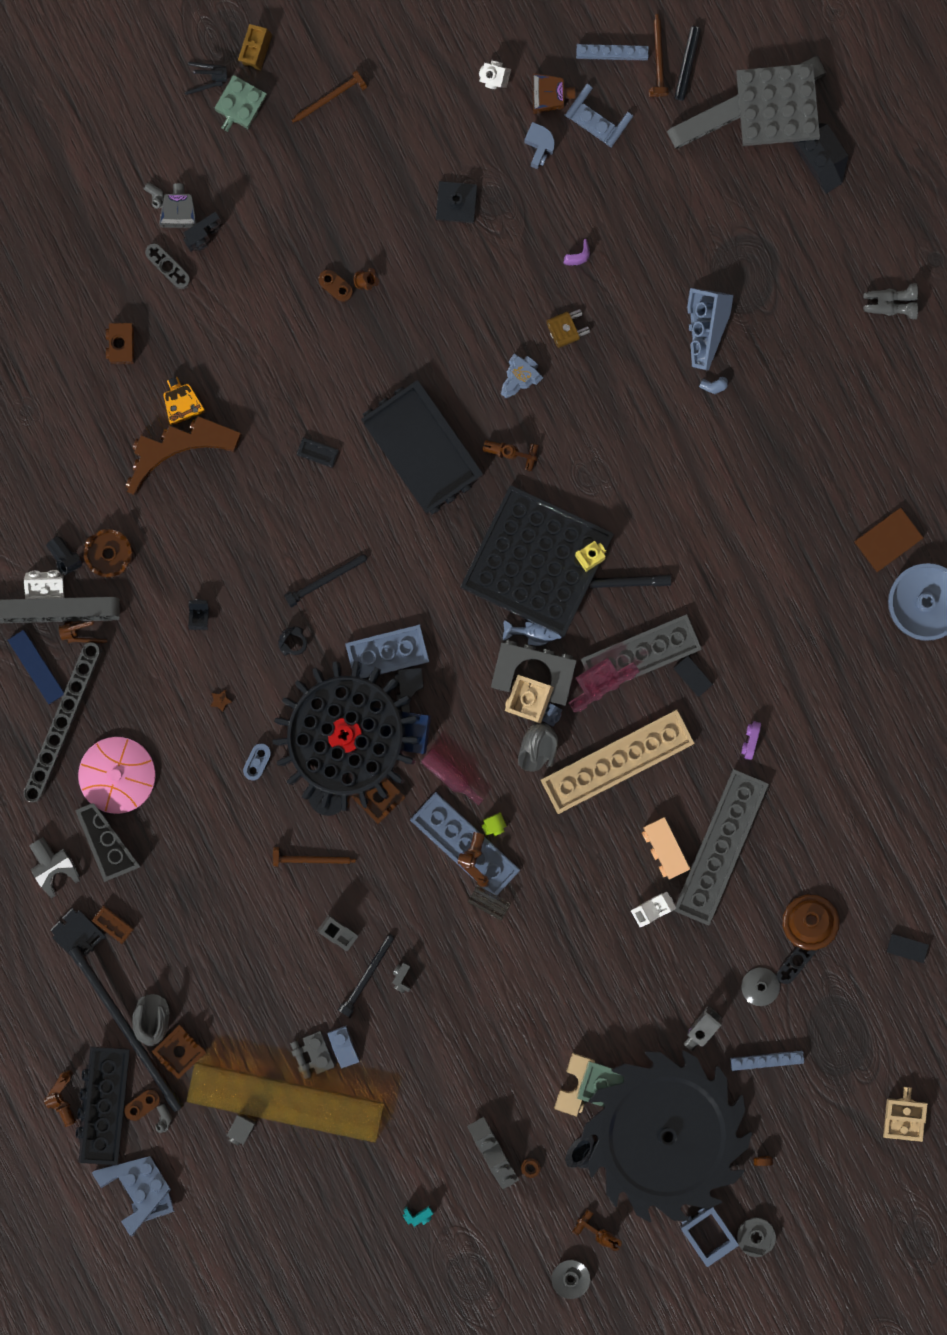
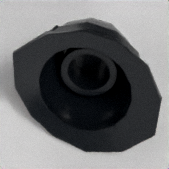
(580, 1152)

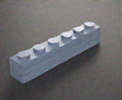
(611, 52)
(767, 1060)

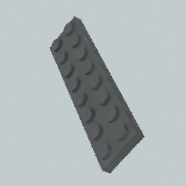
(721, 847)

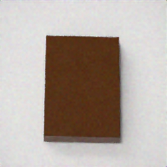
(888, 540)

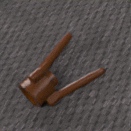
(69, 630)

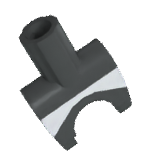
(50, 865)

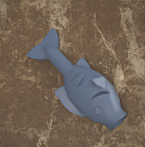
(536, 634)

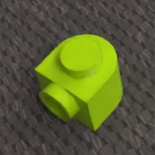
(494, 824)

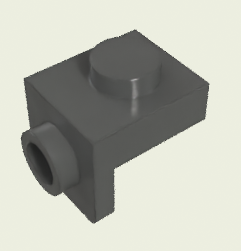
(400, 972)

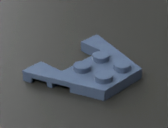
(143, 1184)

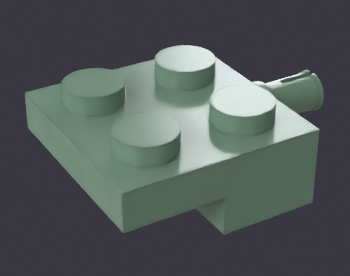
(239, 103)

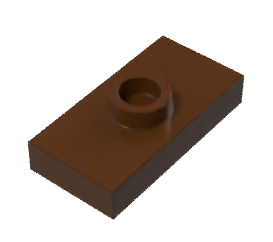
(113, 924)

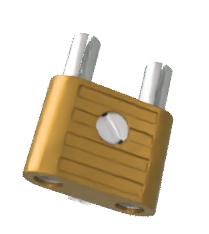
(564, 330)

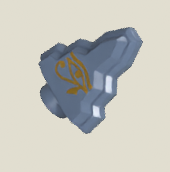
(520, 375)

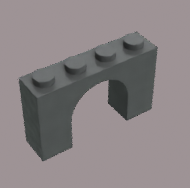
(511, 656)

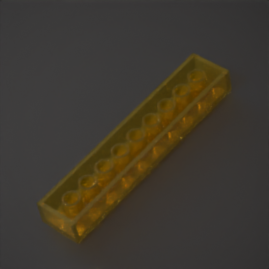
(285, 1102)

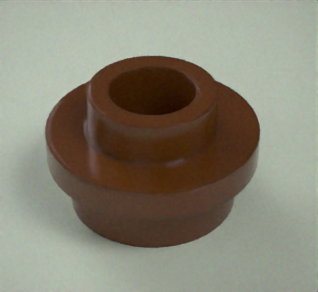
(530, 1174)

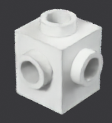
(494, 75)

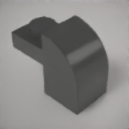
(337, 933)

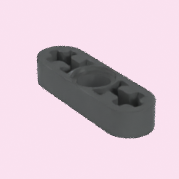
(181, 272)

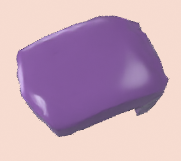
(578, 259)

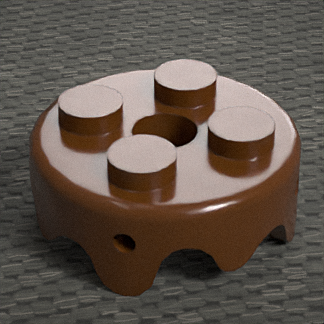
(94, 551)

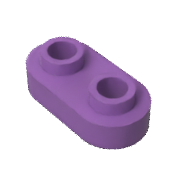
(749, 747)

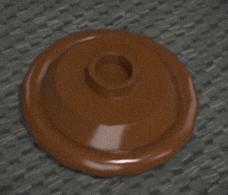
(810, 922)

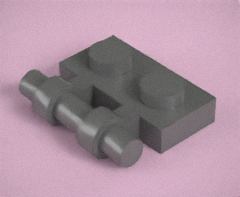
(318, 1053)

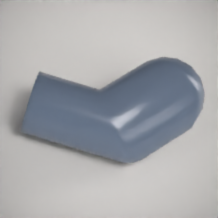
(715, 387)

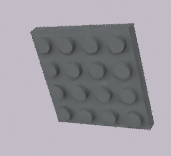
(777, 104)

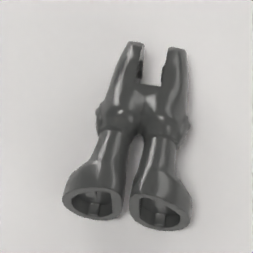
(886, 301)

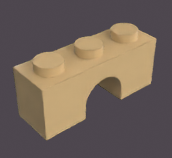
(567, 1100)

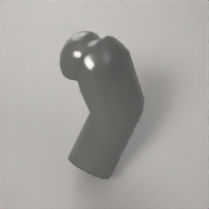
(157, 195)
(165, 1119)

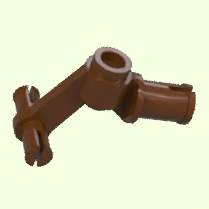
(511, 452)
(469, 858)
(55, 1100)
(603, 1237)

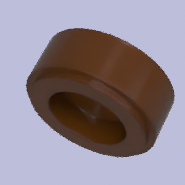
(763, 1161)

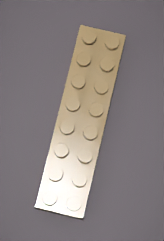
(617, 762)

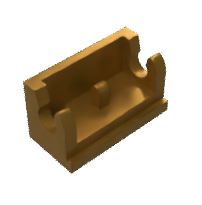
(255, 46)

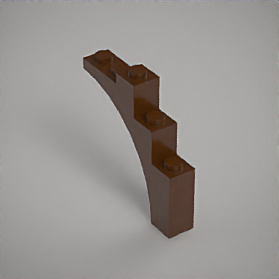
(175, 441)

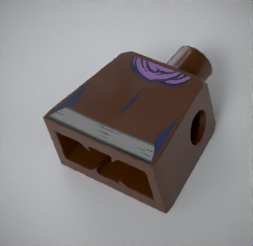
(550, 93)

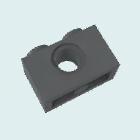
(241, 1129)

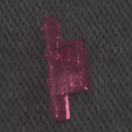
(599, 681)

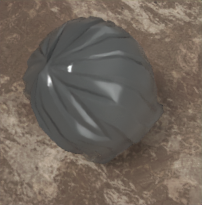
(537, 747)
(150, 1019)

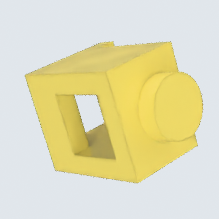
(589, 562)

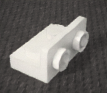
(44, 585)

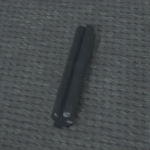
(687, 63)

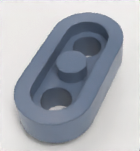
(257, 762)

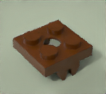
(380, 810)
(166, 1055)

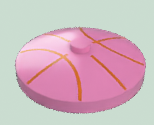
(117, 775)

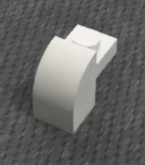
(653, 909)

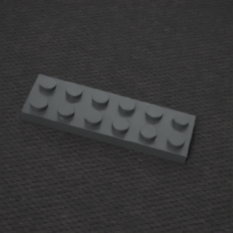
(650, 648)

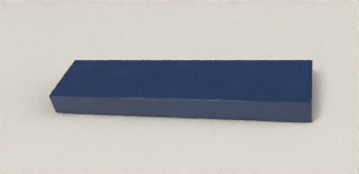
(36, 667)

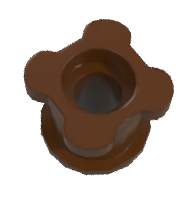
(366, 280)

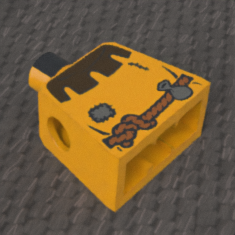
(181, 402)

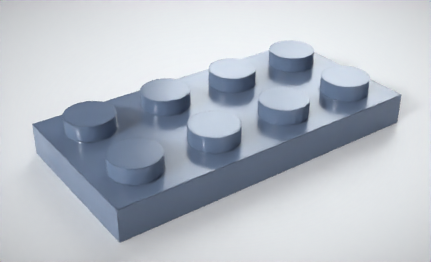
(389, 651)

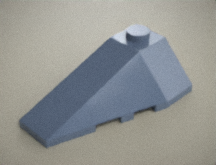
(708, 320)

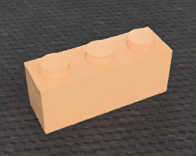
(665, 848)

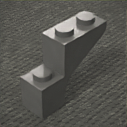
(493, 1153)

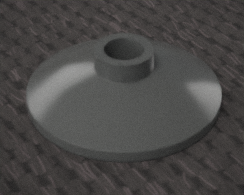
(750, 986)
(572, 1289)

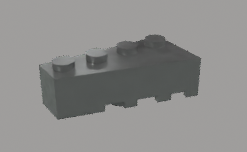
(108, 850)

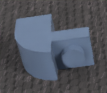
(542, 140)

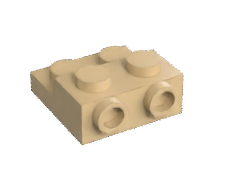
(528, 698)

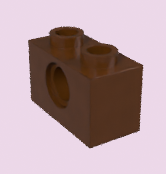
(125, 354)

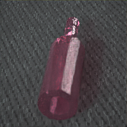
(449, 775)

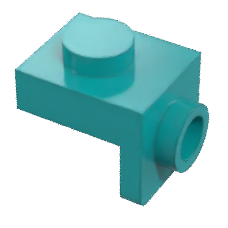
(422, 1217)

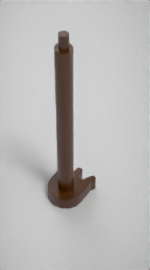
(356, 79)
(660, 90)
(308, 859)

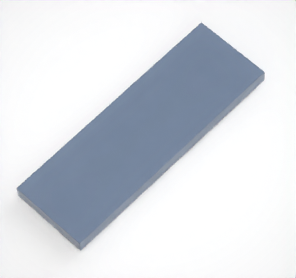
(454, 836)

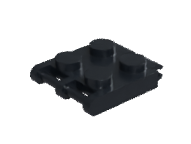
(77, 931)

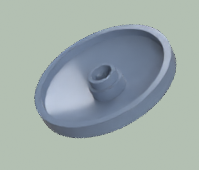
(920, 601)

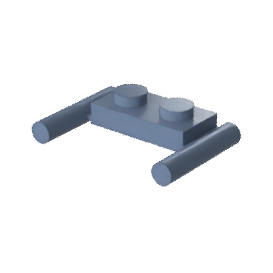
(594, 122)

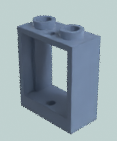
(720, 1251)

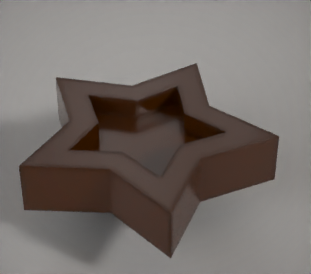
(220, 700)

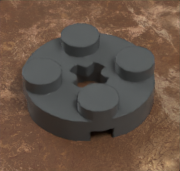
(762, 1246)

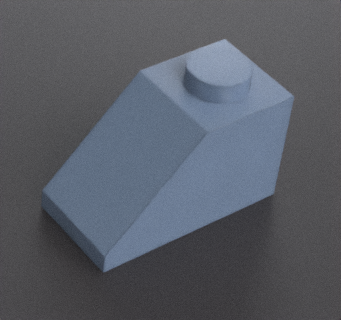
(343, 1047)

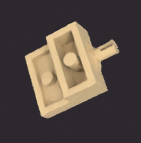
(905, 1118)

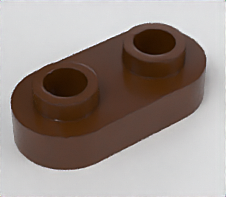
(335, 285)
(142, 1105)

